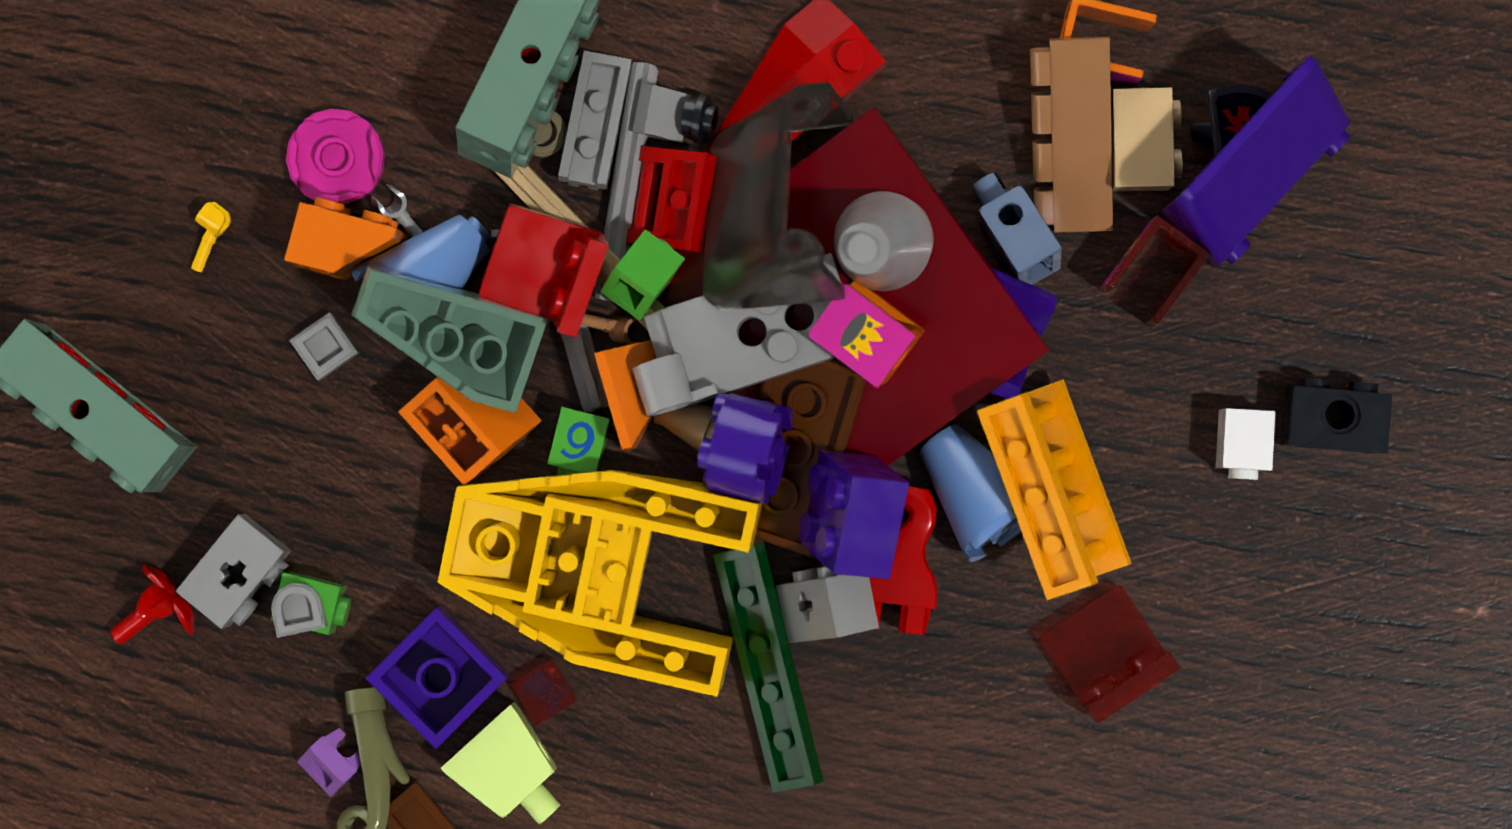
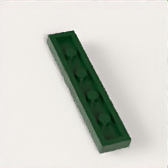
(768, 668)

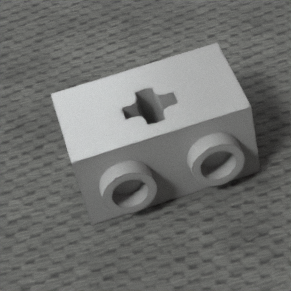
(209, 583)
(826, 605)

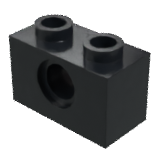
(1366, 422)

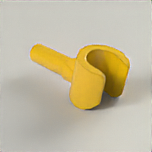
(215, 221)

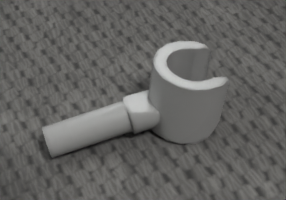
(398, 211)

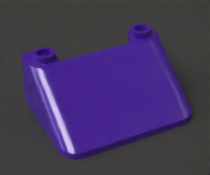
(1260, 164)

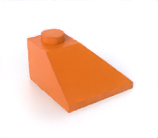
(622, 391)

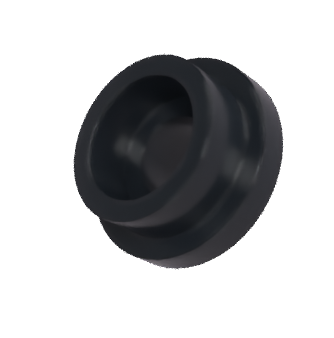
(699, 118)

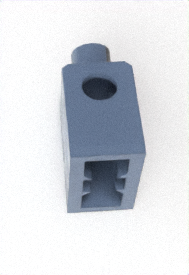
(1024, 249)

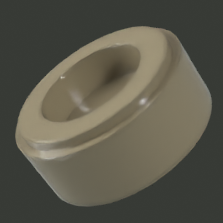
(550, 137)

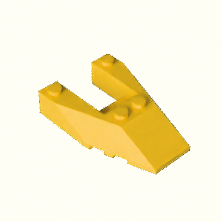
(570, 562)

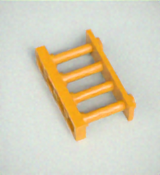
(1054, 488)

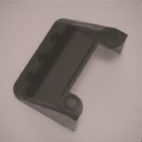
(747, 242)

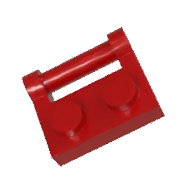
(681, 198)

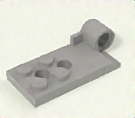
(704, 356)

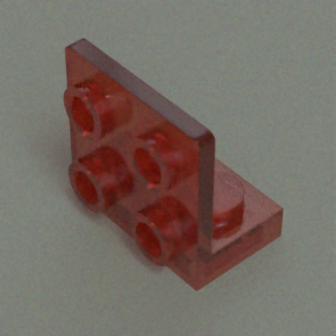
(1108, 654)

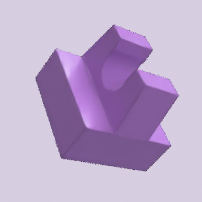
(327, 764)

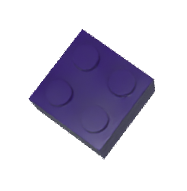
(853, 514)
(438, 676)

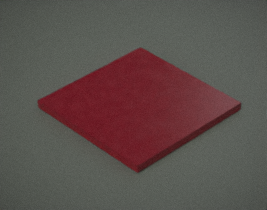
(970, 320)

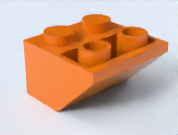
(334, 242)
(464, 432)

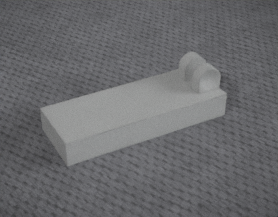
(595, 120)

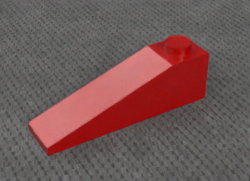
(810, 49)

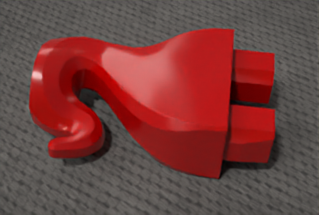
(911, 578)

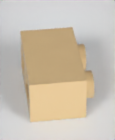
(1144, 139)

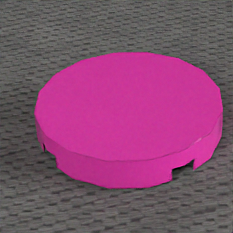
(335, 157)

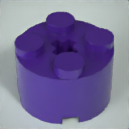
(746, 447)

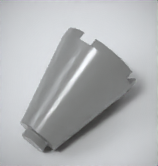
(883, 240)

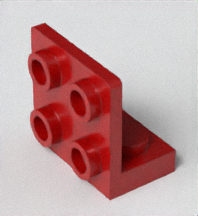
(544, 267)

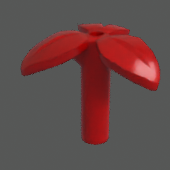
(155, 603)

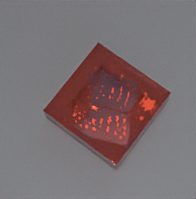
(544, 691)

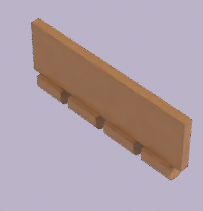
(1080, 125)

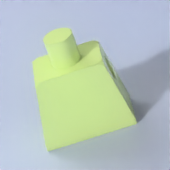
(506, 767)

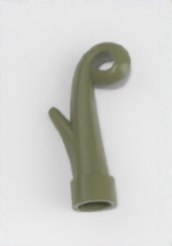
(376, 758)

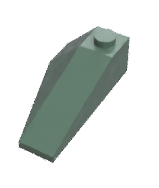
(455, 334)

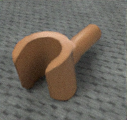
(615, 327)

